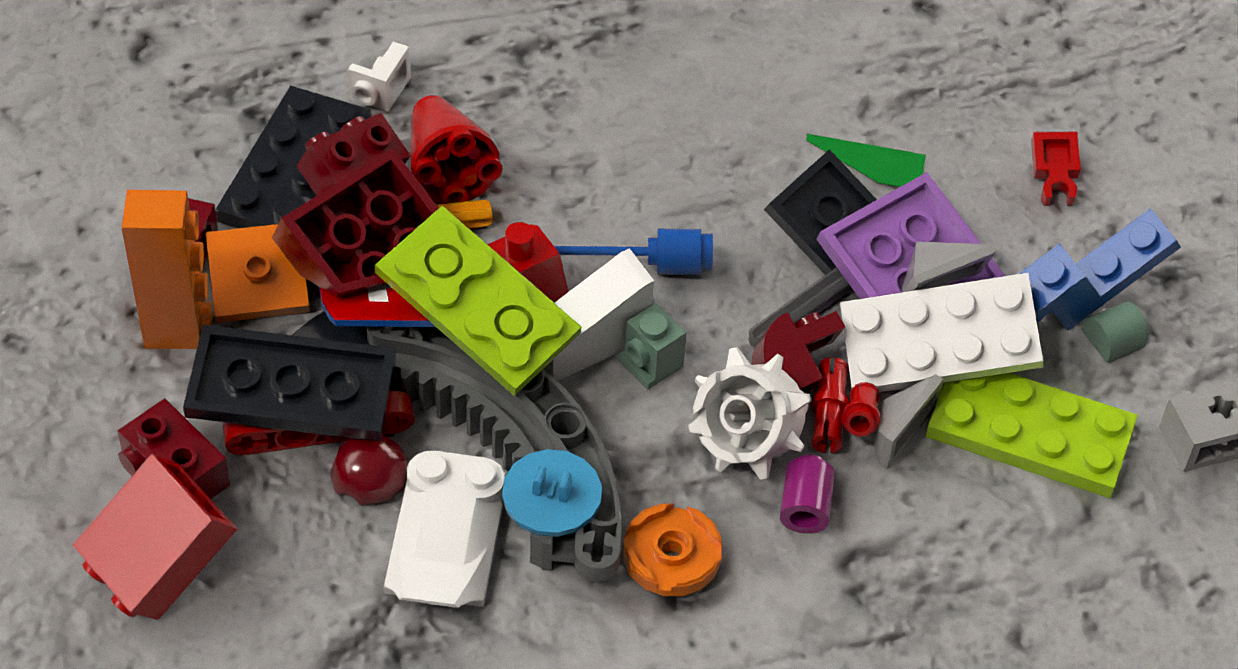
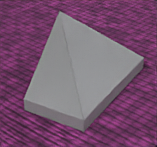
(945, 264)
(903, 416)

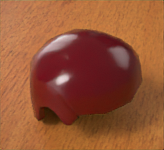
(369, 470)

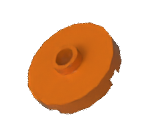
(676, 530)

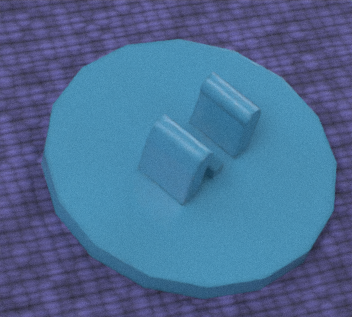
(552, 492)

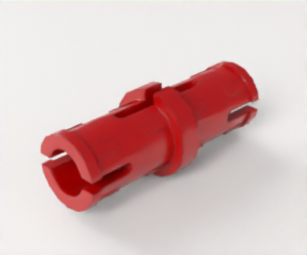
(829, 405)

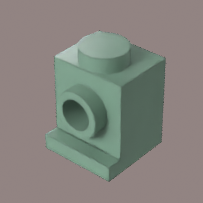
(653, 346)

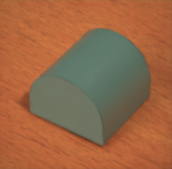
(1117, 331)

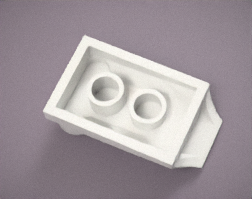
(446, 530)

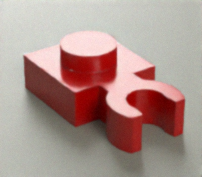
(1058, 161)

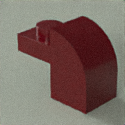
(796, 343)

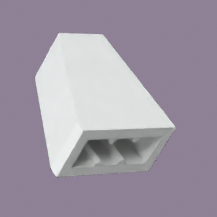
(602, 309)

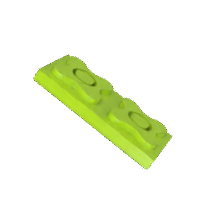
(478, 300)

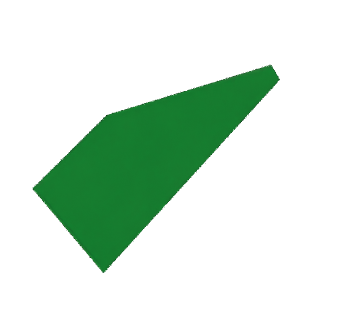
(876, 162)

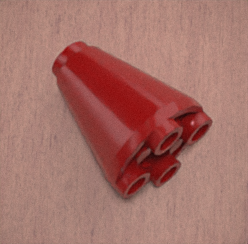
(451, 152)

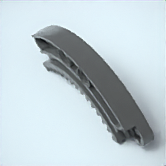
(531, 421)

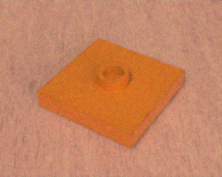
(252, 276)

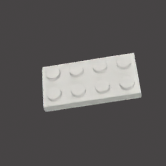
(944, 332)

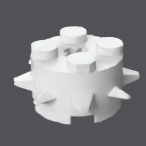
(724, 417)

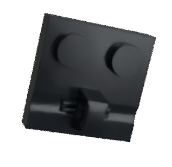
(816, 201)

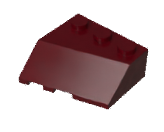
(354, 225)

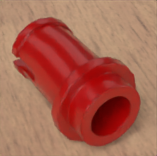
(862, 413)

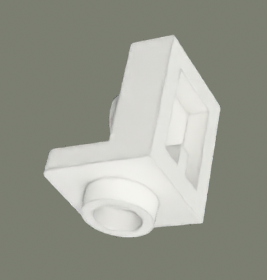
(384, 82)

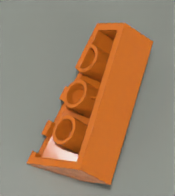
(166, 267)

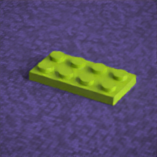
(1035, 429)

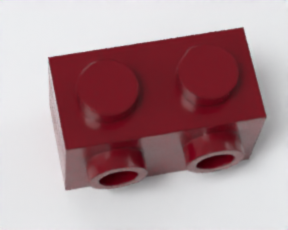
(344, 152)
(171, 436)

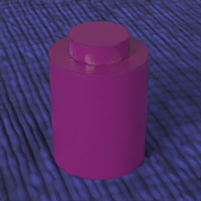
(807, 494)

